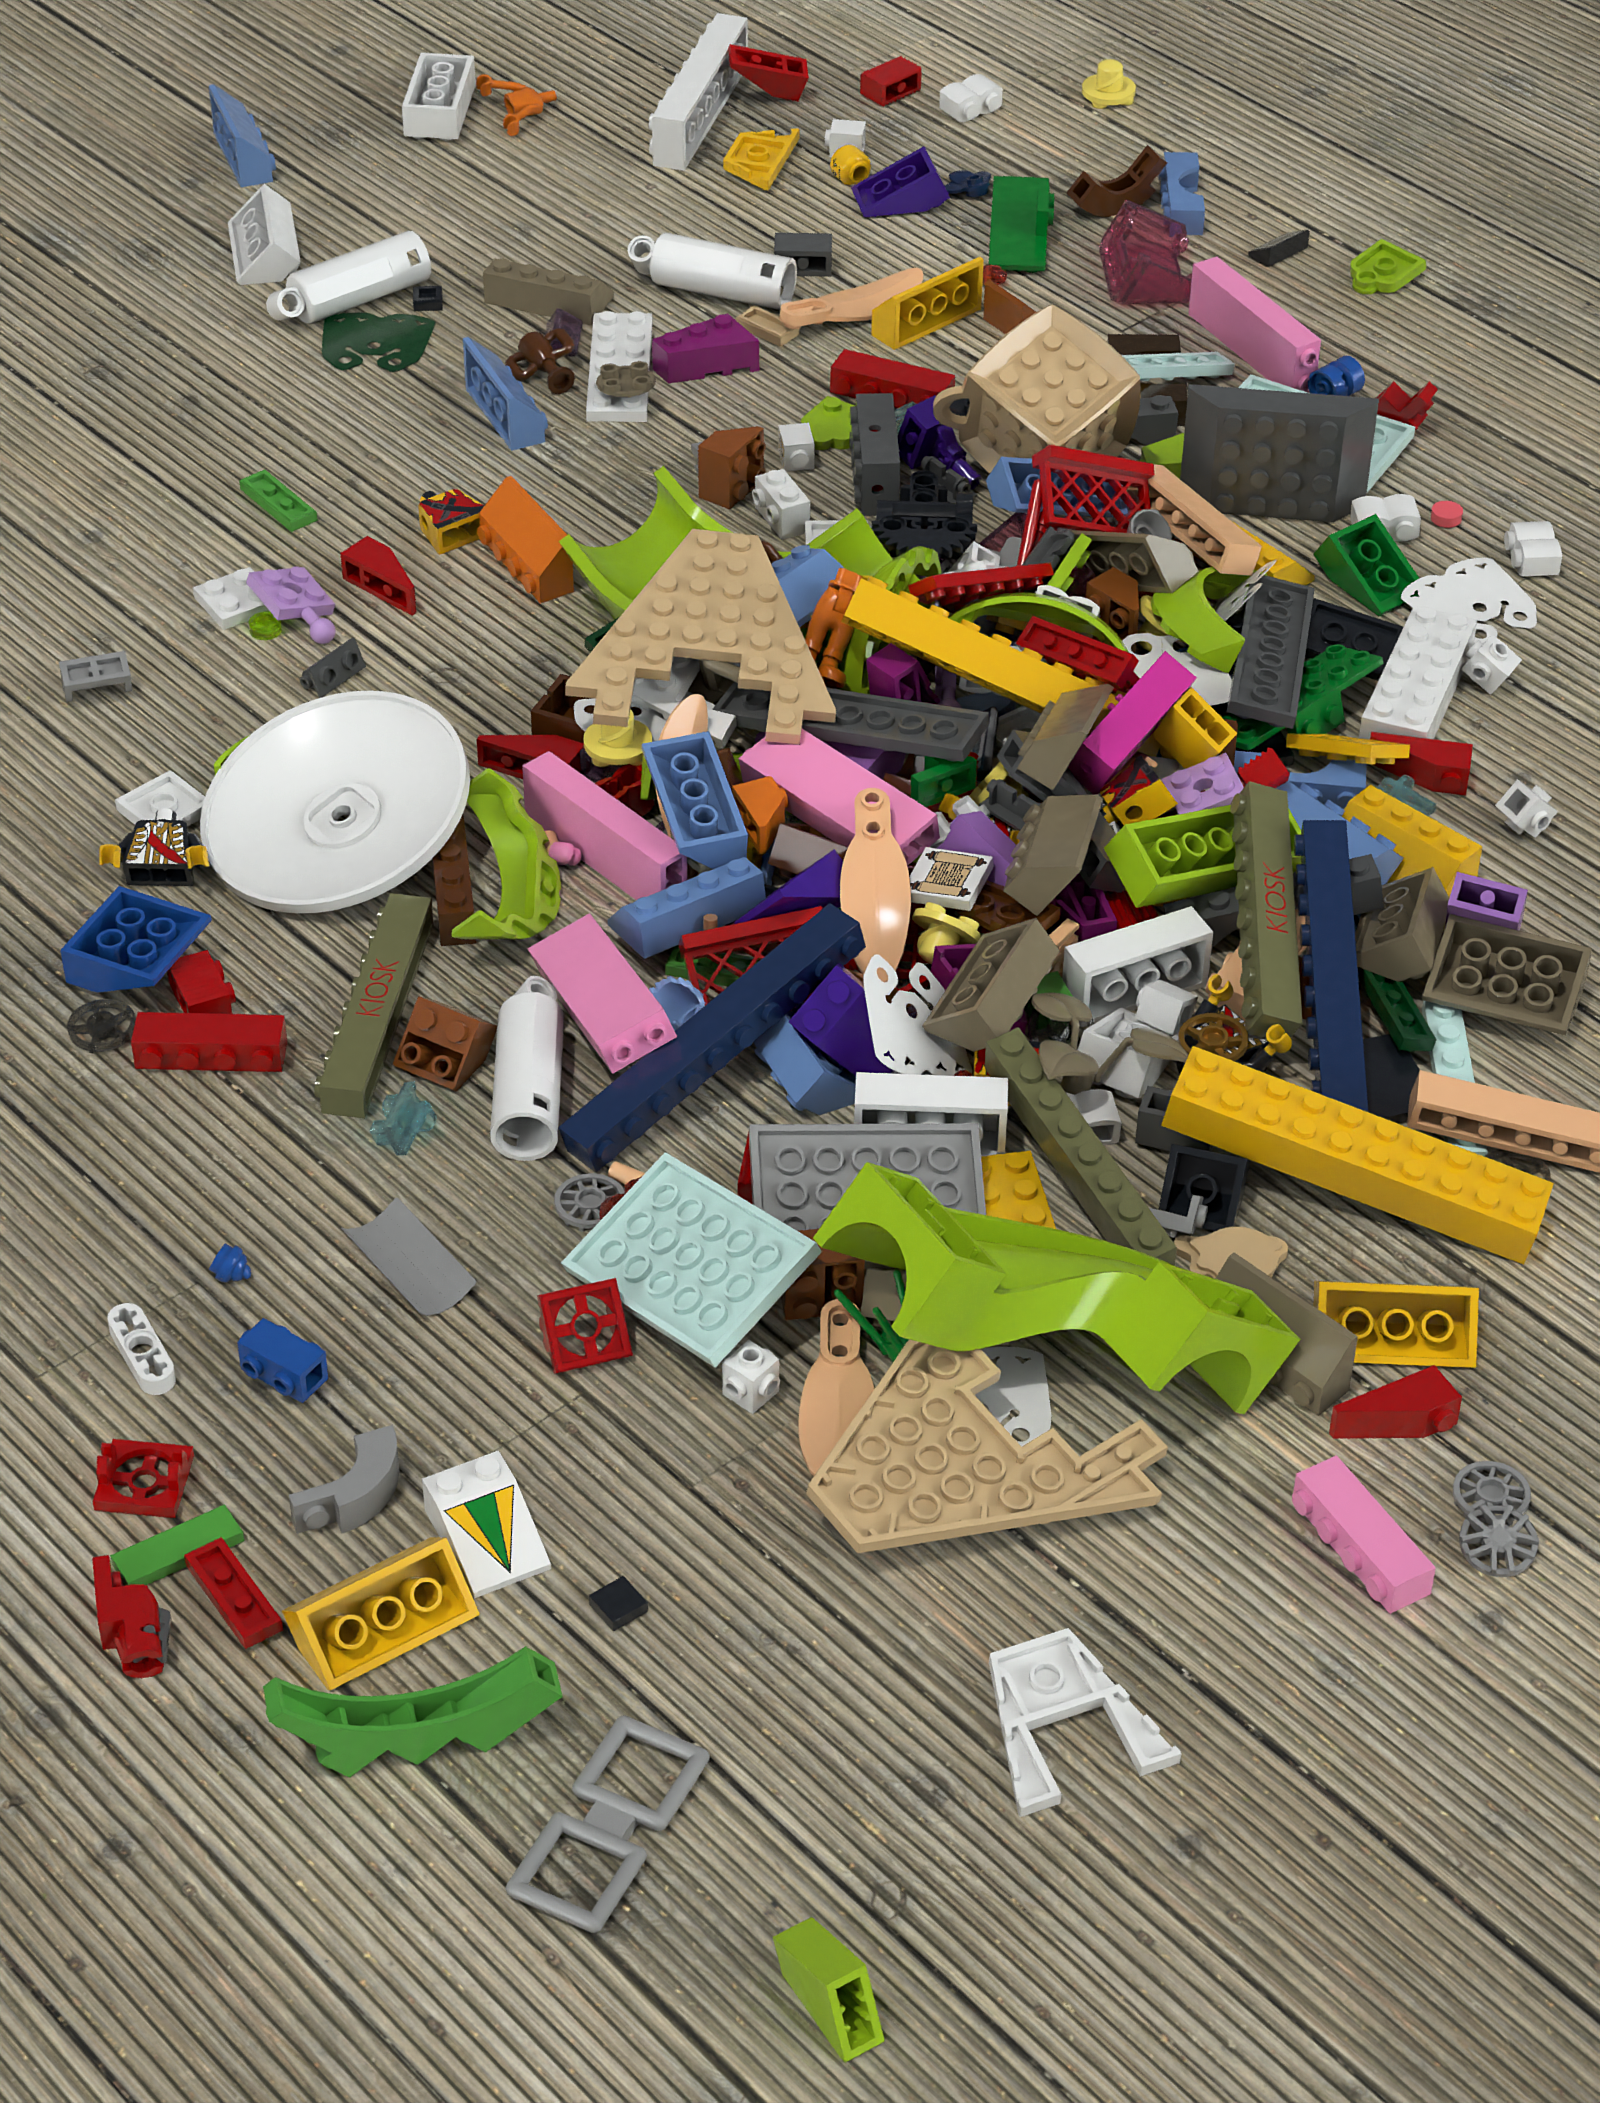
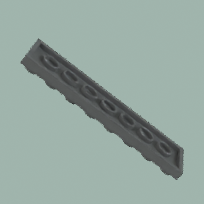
(1273, 654)
(874, 722)

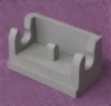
(95, 672)

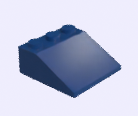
(130, 942)

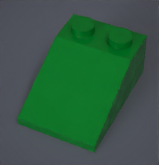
(1367, 565)

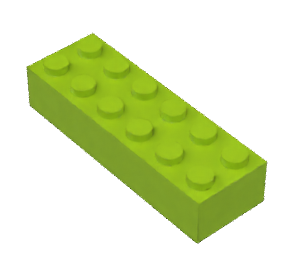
(1179, 855)

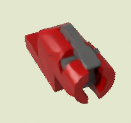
(130, 1621)

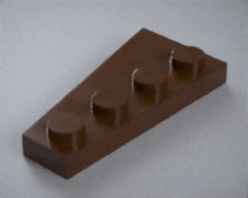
(998, 910)

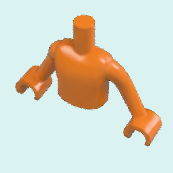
(519, 104)

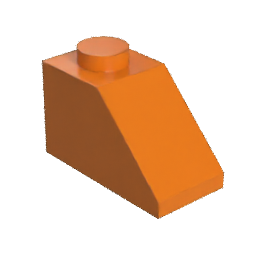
(761, 809)

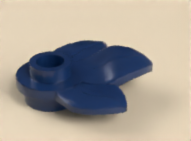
(973, 184)

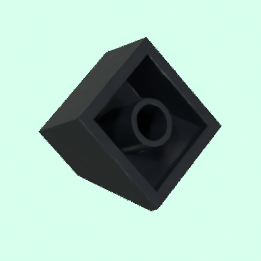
(1205, 1174)

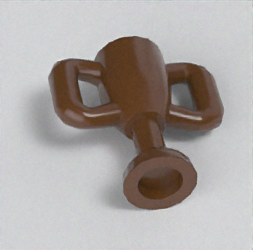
(542, 357)

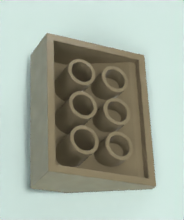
(1508, 974)

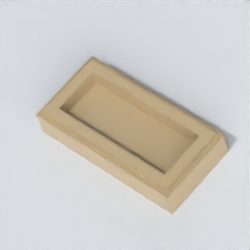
(766, 326)

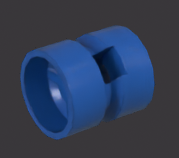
(1339, 378)

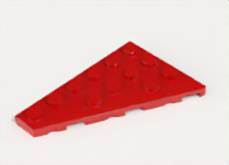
(958, 589)

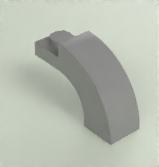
(358, 1493)

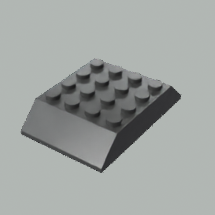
(1278, 451)

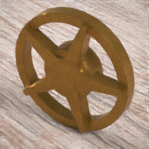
(1214, 1037)

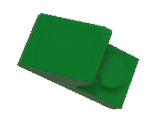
(942, 778)

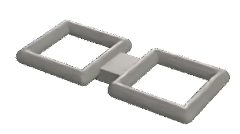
(608, 1824)

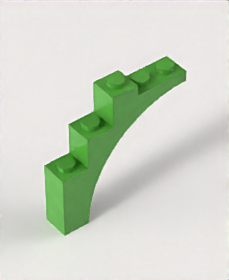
(416, 1724)

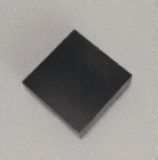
(427, 298)
(618, 1603)

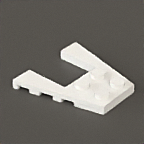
(666, 695)
(1054, 1681)

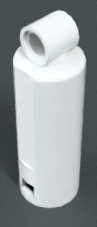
(715, 269)
(351, 279)
(528, 1072)

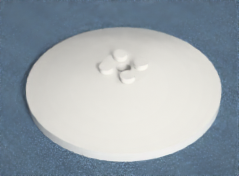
(348, 754)

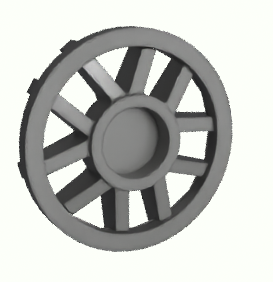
(585, 1200)
(1490, 1489)
(1498, 1540)

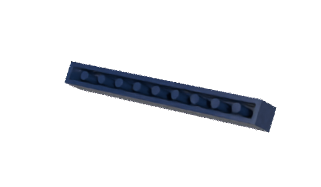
(1330, 962)
(711, 1038)

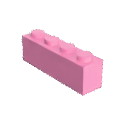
(1363, 1534)

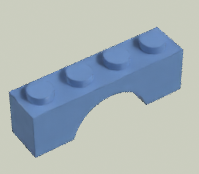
(1176, 185)
(1335, 782)

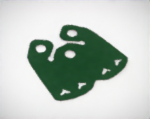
(390, 334)

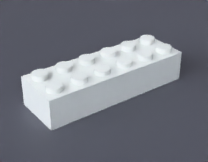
(1420, 675)

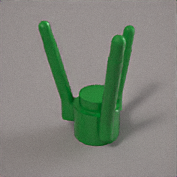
(890, 1341)

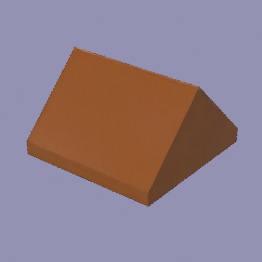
(1003, 308)

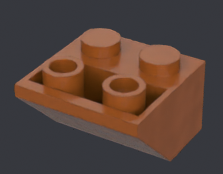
(729, 464)
(1117, 600)
(444, 1043)
(820, 1280)

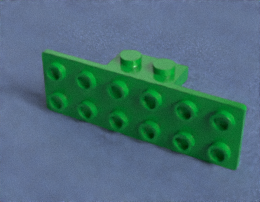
(1020, 222)
(1319, 698)

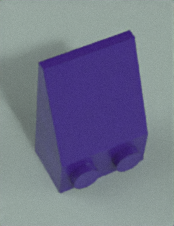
(902, 187)
(809, 889)
(839, 1023)

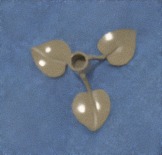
(1079, 1068)

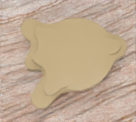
(1210, 1252)

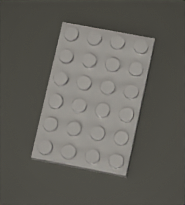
(808, 1167)

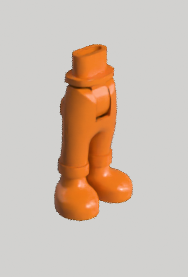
(828, 616)

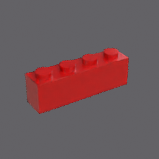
(869, 374)
(209, 1042)

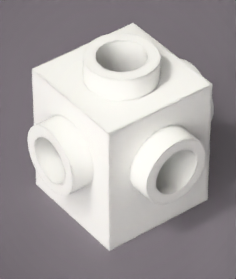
(1490, 663)
(1526, 808)
(750, 1376)

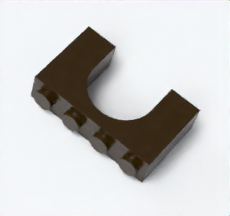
(1154, 344)

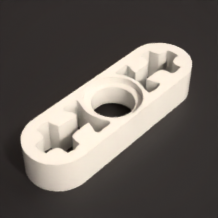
(140, 1362)

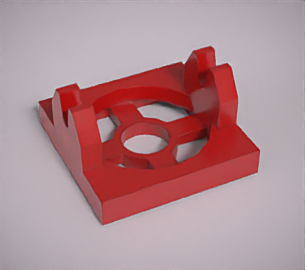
(549, 1306)
(161, 1505)

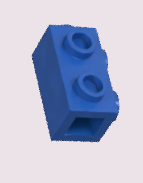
(282, 1360)

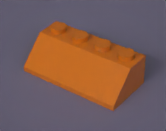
(526, 541)

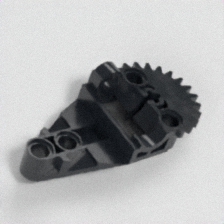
(925, 519)

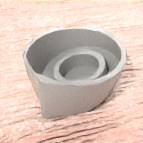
(1150, 522)

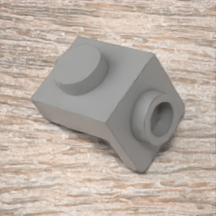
(1174, 1222)

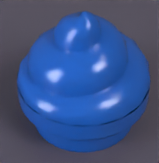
(230, 1264)

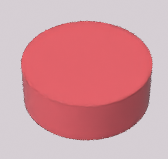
(1446, 514)

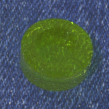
(264, 626)

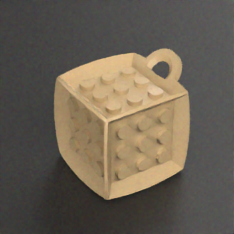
(1044, 388)

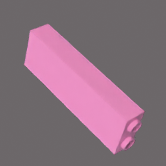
(1252, 325)
(823, 791)
(604, 829)
(602, 993)

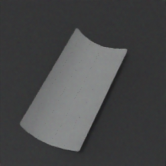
(413, 1259)

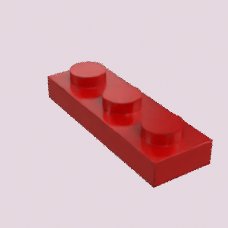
(233, 1593)

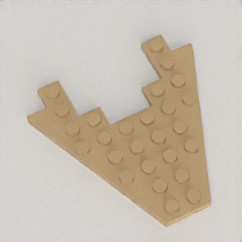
(714, 604)
(939, 1466)

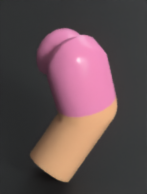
(562, 852)

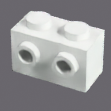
(781, 503)

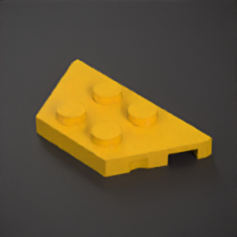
(760, 156)

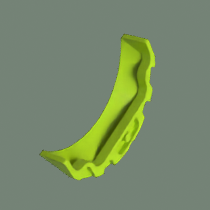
(897, 575)
(1049, 608)
(1193, 620)
(526, 870)

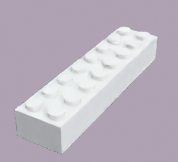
(696, 94)

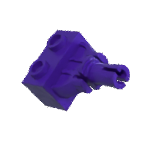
(925, 436)

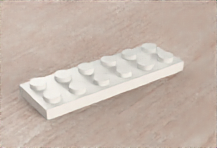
(618, 341)

